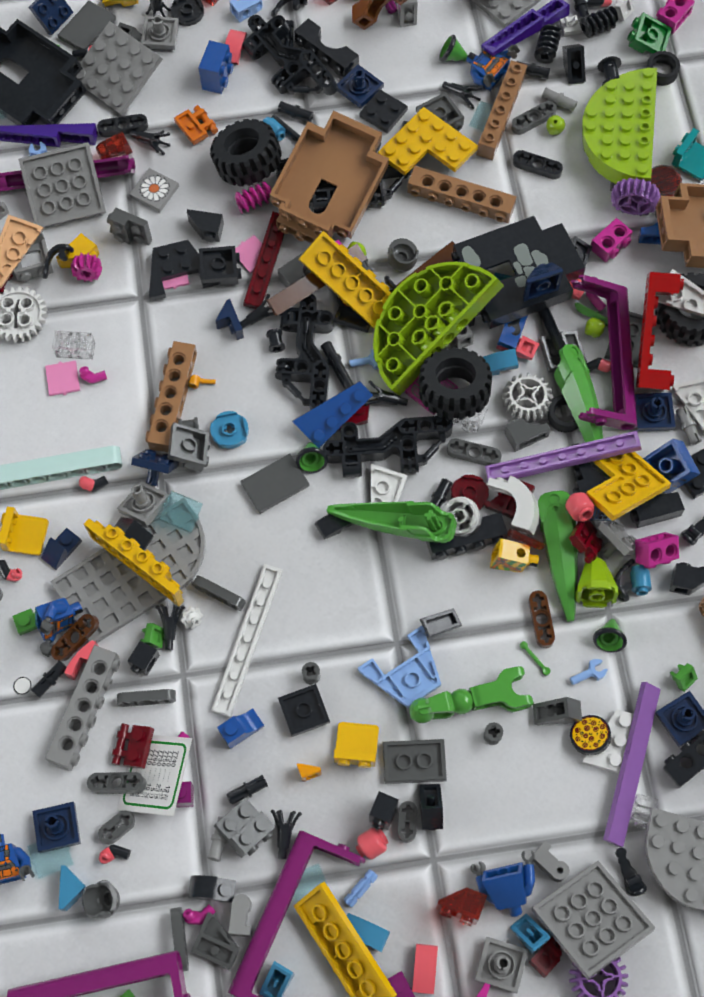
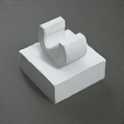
(624, 9)
(570, 26)

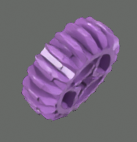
(635, 196)
(600, 988)

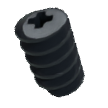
(596, 21)
(547, 43)

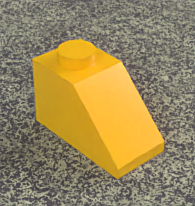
(81, 245)

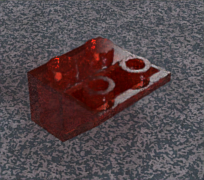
(463, 904)

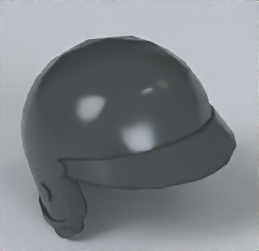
(402, 254)
(100, 900)

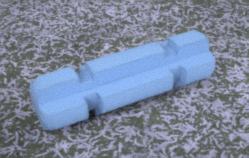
(360, 888)

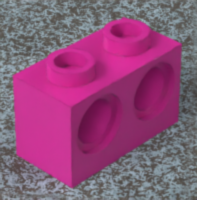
(675, 13)
(608, 238)
(657, 549)

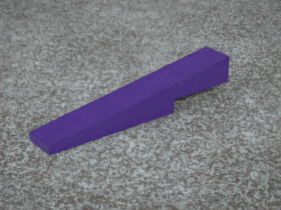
(526, 26)
(50, 134)

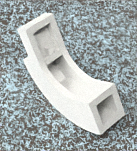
(527, 508)

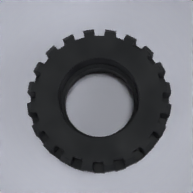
(249, 167)
(678, 325)
(455, 364)

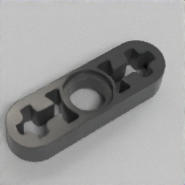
(530, 124)
(470, 445)
(218, 593)
(147, 697)
(124, 788)
(179, 935)

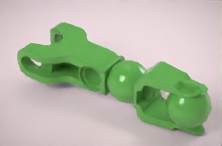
(476, 698)

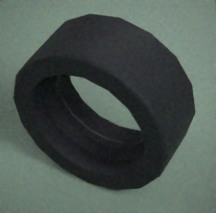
(669, 59)
(555, 422)

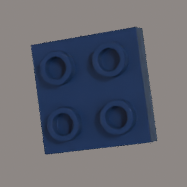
(51, 13)
(359, 86)
(654, 412)
(155, 463)
(682, 718)
(56, 827)

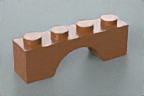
(367, 11)

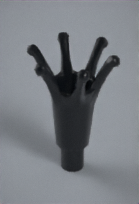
(157, 5)
(462, 91)
(151, 139)
(258, 314)
(385, 397)
(169, 623)
(284, 831)

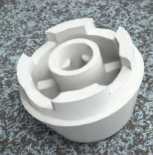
(465, 513)

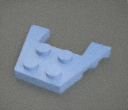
(412, 678)

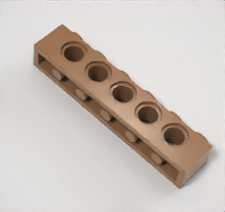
(501, 110)
(470, 192)
(178, 353)

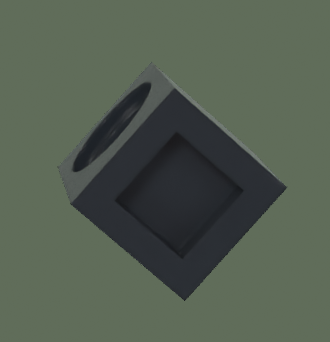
(143, 658)

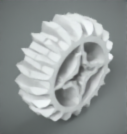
(536, 388)

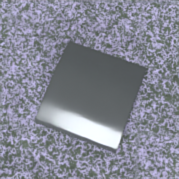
(549, 352)

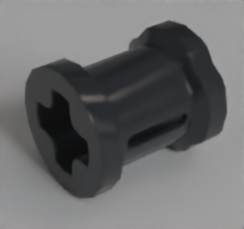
(275, 340)

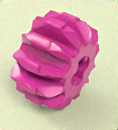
(86, 267)

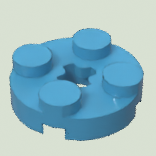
(225, 439)

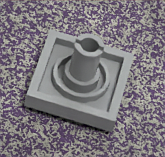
(160, 32)
(143, 503)
(617, 539)
(501, 965)

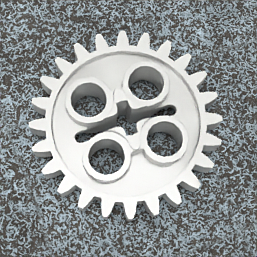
(34, 314)

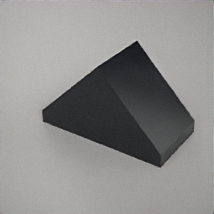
(134, 530)

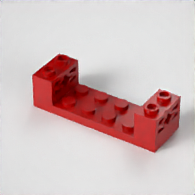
(658, 284)

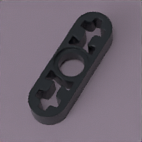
(124, 119)
(536, 158)

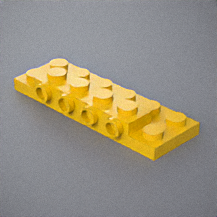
(346, 277)
(136, 559)
(342, 945)

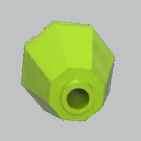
(596, 585)

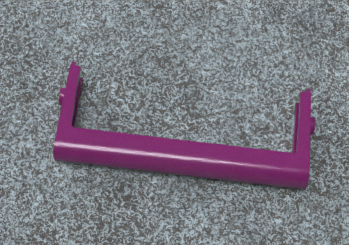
(104, 168)
(621, 359)
(278, 905)
(110, 977)

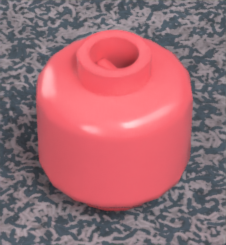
(580, 506)
(372, 843)

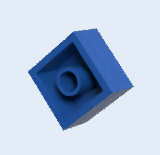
(215, 67)
(673, 463)

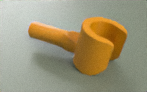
(195, 380)

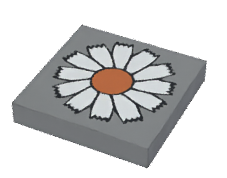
(154, 190)

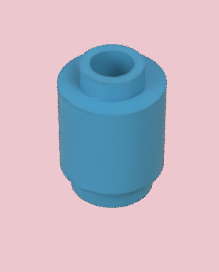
(278, 129)
(640, 580)

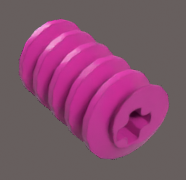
(250, 198)

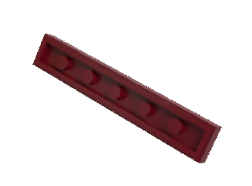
(264, 265)

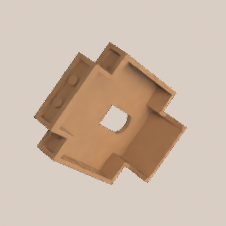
(340, 156)
(682, 223)

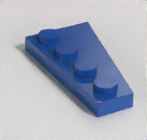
(329, 416)

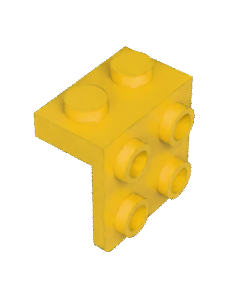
(22, 533)
(356, 744)

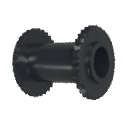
(610, 71)

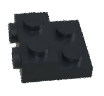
(219, 265)

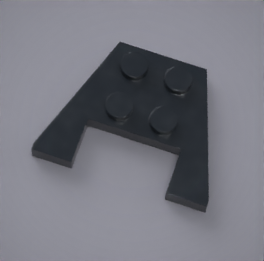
(172, 262)

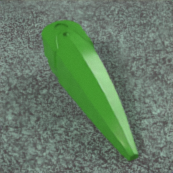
(577, 389)
(405, 519)
(561, 555)

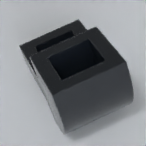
(211, 888)

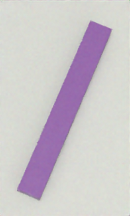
(565, 457)
(632, 764)

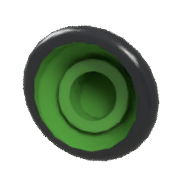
(452, 50)
(311, 459)
(610, 637)

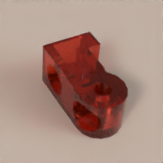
(113, 147)

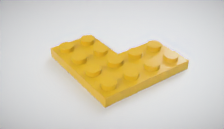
(425, 135)
(630, 484)

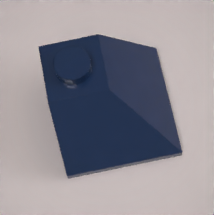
(542, 281)

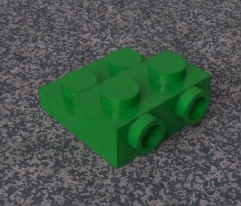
(648, 34)

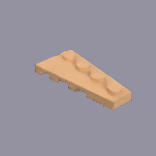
(14, 244)

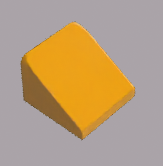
(308, 772)

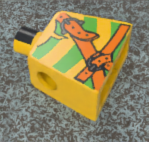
(512, 556)

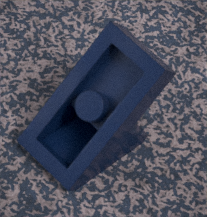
(229, 318)
(60, 549)

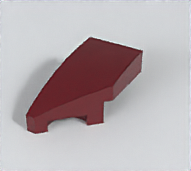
(546, 957)

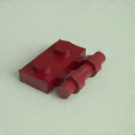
(585, 540)
(138, 746)

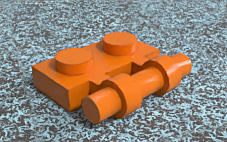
(192, 128)

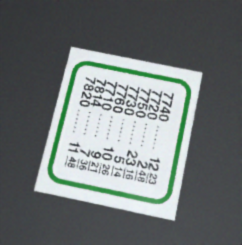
(163, 777)

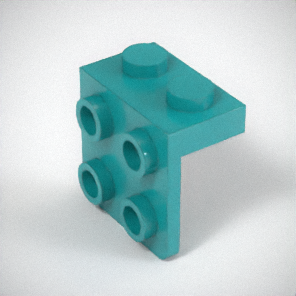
(690, 155)

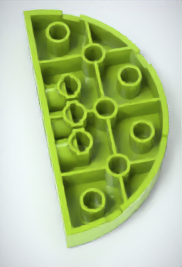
(621, 126)
(426, 316)

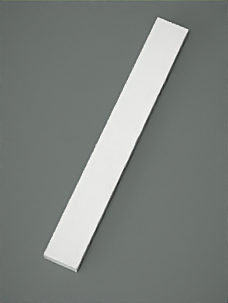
(247, 641)

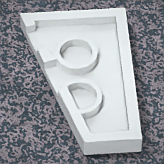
(688, 300)
(692, 396)
(386, 484)
(612, 757)

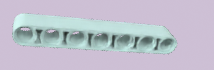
(60, 467)

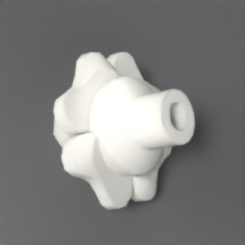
(191, 617)

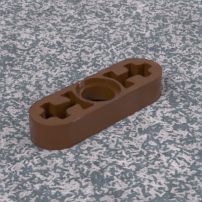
(539, 633)
(83, 637)

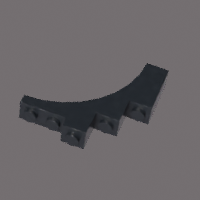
(653, 511)

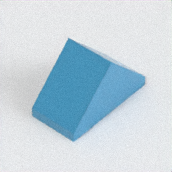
(70, 888)
(530, 933)
(276, 981)

